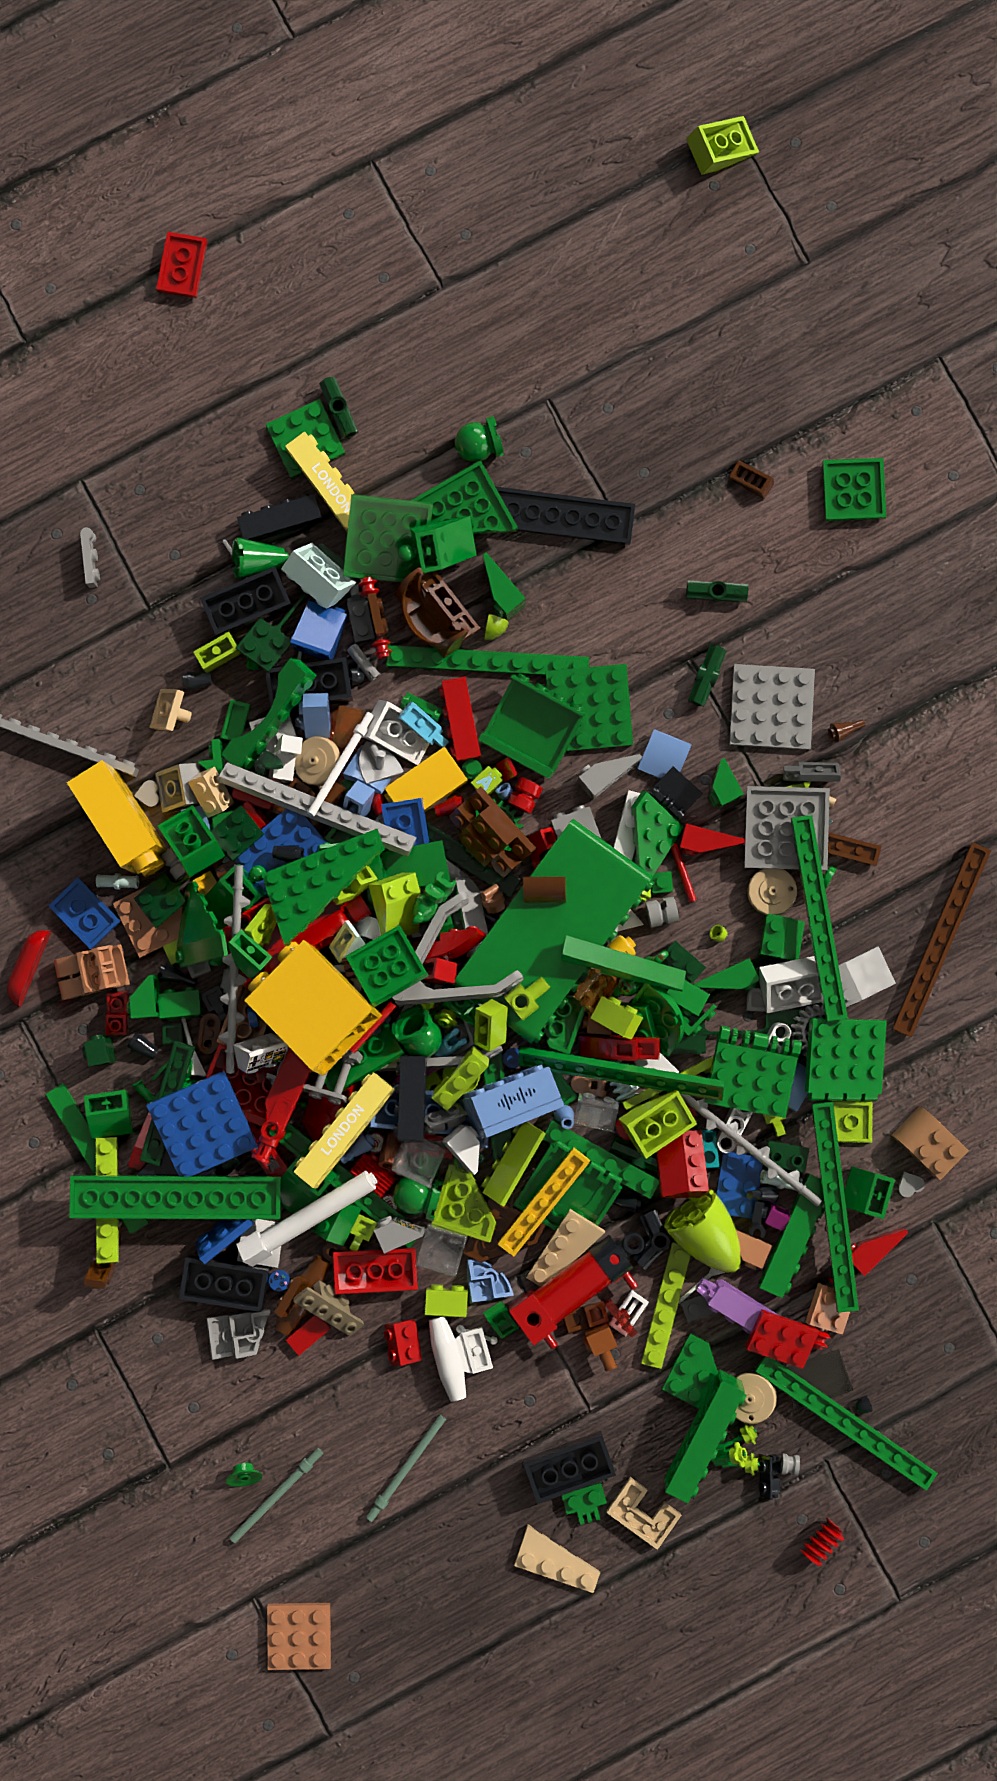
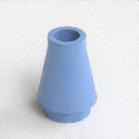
(564, 1116)

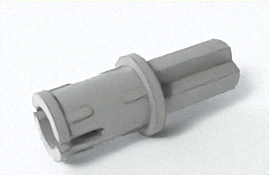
(363, 662)

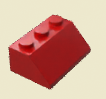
(683, 1167)

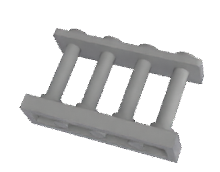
(317, 1092)

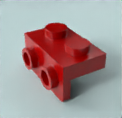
(402, 1342)

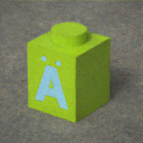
(488, 779)

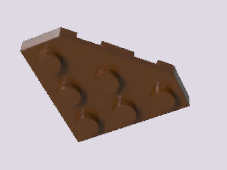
(504, 1218)

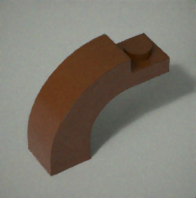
(101, 1274)

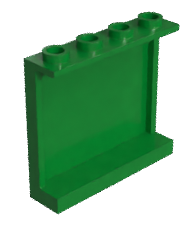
(533, 726)

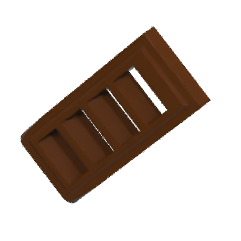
(763, 492)

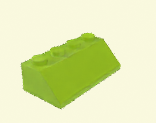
(513, 1163)

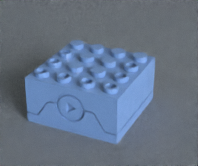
(511, 1101)

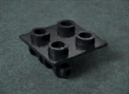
(675, 793)

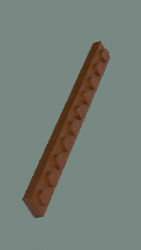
(941, 939)

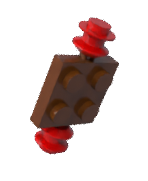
(377, 610)

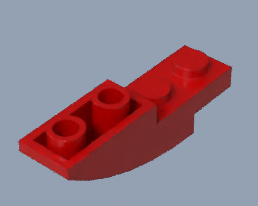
(454, 943)
(619, 1048)

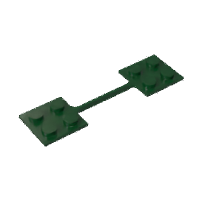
(267, 643)
(163, 896)
(697, 1043)

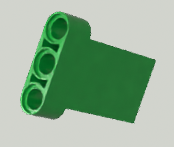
(424, 860)

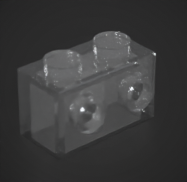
(596, 1112)

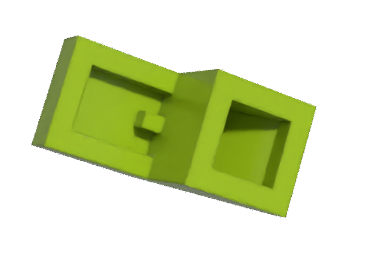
(360, 884)

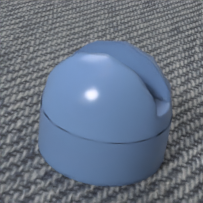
(504, 791)

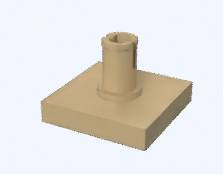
(168, 710)

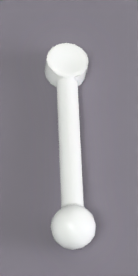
(493, 1340)

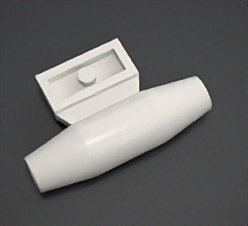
(457, 1355)

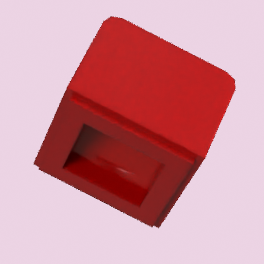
(507, 770)

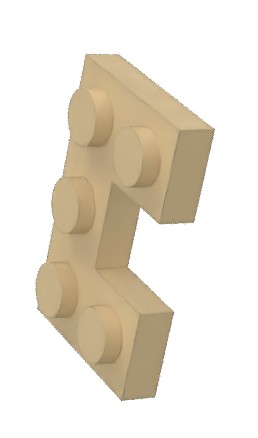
(650, 1529)

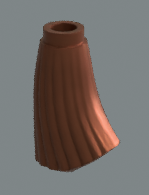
(388, 1150)

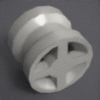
(789, 1464)

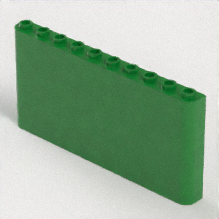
(532, 935)

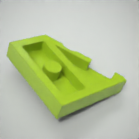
(262, 925)

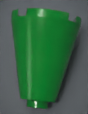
(255, 557)

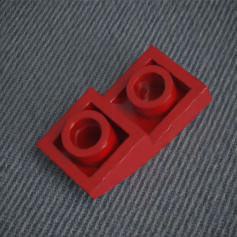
(116, 1014)

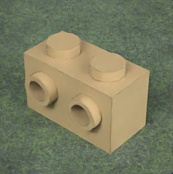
(210, 793)

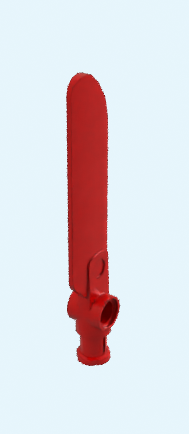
(281, 1102)

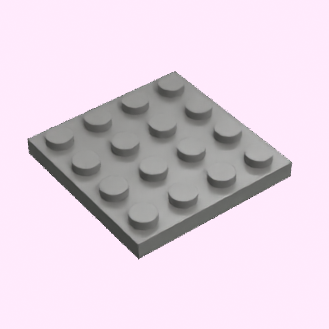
(771, 707)
(769, 827)

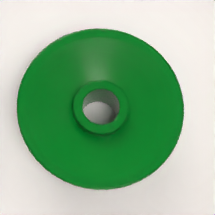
(243, 1475)

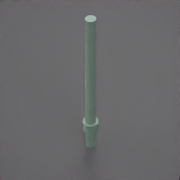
(304, 1467)
(382, 1500)

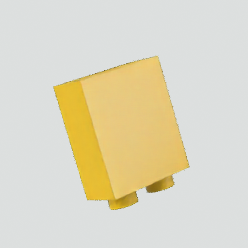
(119, 819)
(311, 1006)

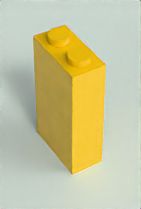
(429, 780)

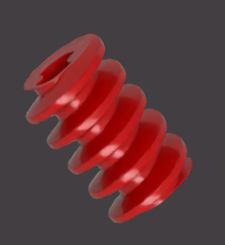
(823, 1542)

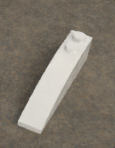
(624, 836)

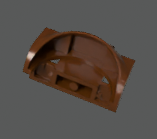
(435, 614)
(490, 833)

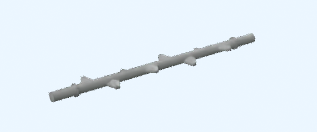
(235, 978)
(744, 1146)

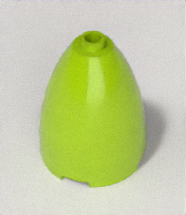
(706, 1232)

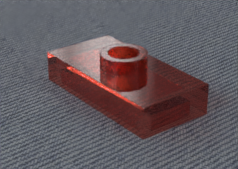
(621, 1316)

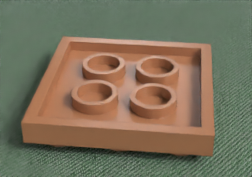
(141, 930)
(299, 1636)

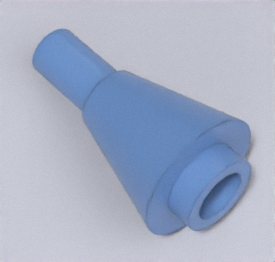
(362, 1145)

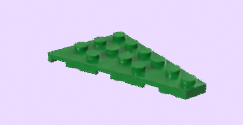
(470, 495)
(310, 883)

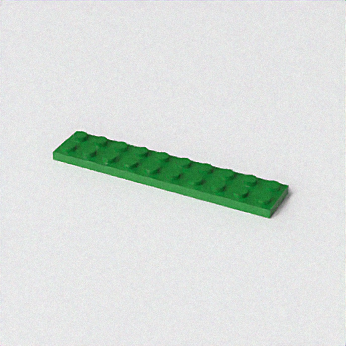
(175, 1197)

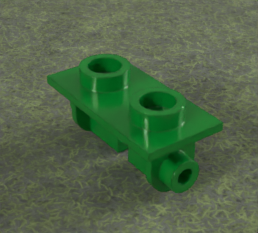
(430, 709)

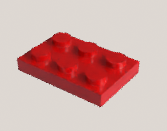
(181, 265)
(782, 1339)

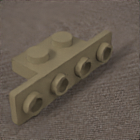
(329, 1307)

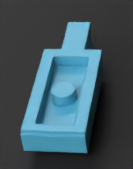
(423, 725)

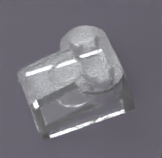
(418, 1161)

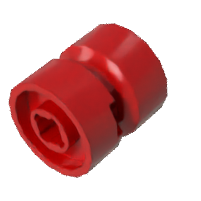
(525, 795)

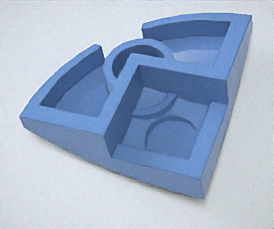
(486, 1283)

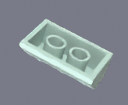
(317, 575)

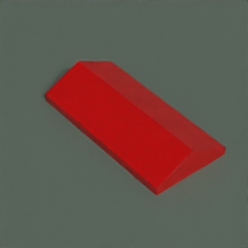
(374, 1271)

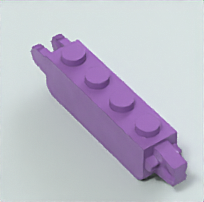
(731, 1302)

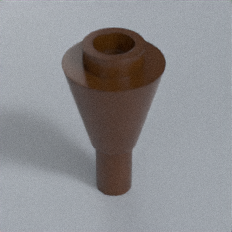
(839, 731)

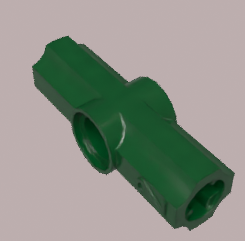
(334, 397)
(730, 591)
(707, 675)
(627, 1150)

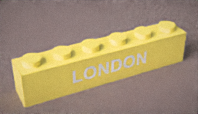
(322, 476)
(344, 1130)

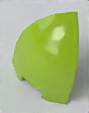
(495, 627)

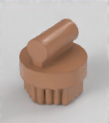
(493, 899)

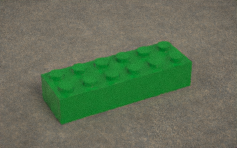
(704, 1436)

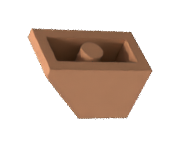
(753, 1250)

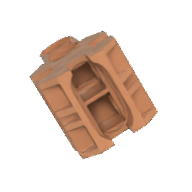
(92, 971)

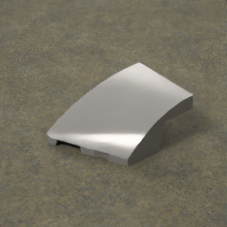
(236, 1333)

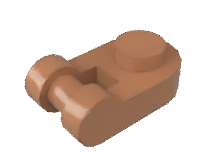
(583, 1085)

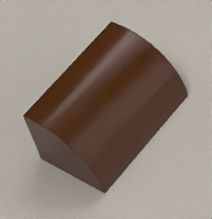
(544, 889)

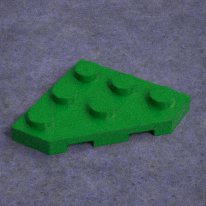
(653, 832)
(692, 1372)

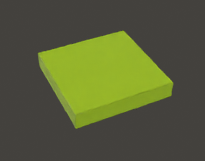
(853, 1121)

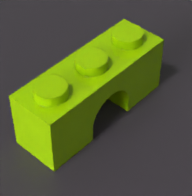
(466, 1073)

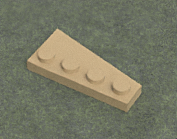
(565, 1246)
(553, 1561)

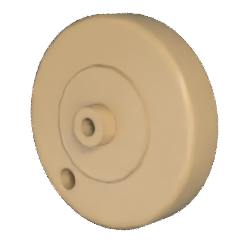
(316, 760)
(772, 891)
(759, 1399)

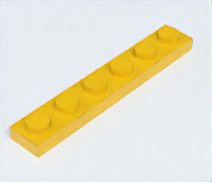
(543, 1201)

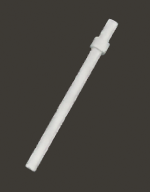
(359, 732)

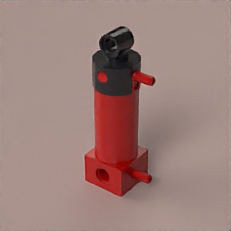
(574, 1286)

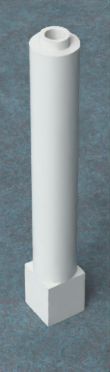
(260, 1246)

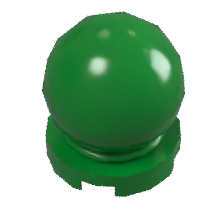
(478, 440)
(417, 1032)
(415, 1198)

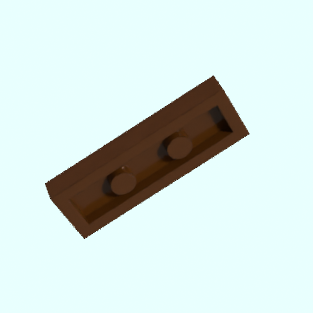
(853, 849)

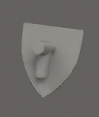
(377, 763)

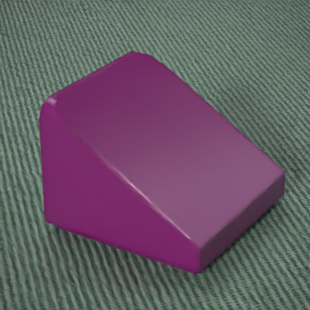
(778, 1217)

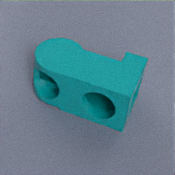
(710, 1148)

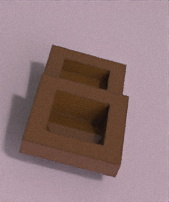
(586, 1316)

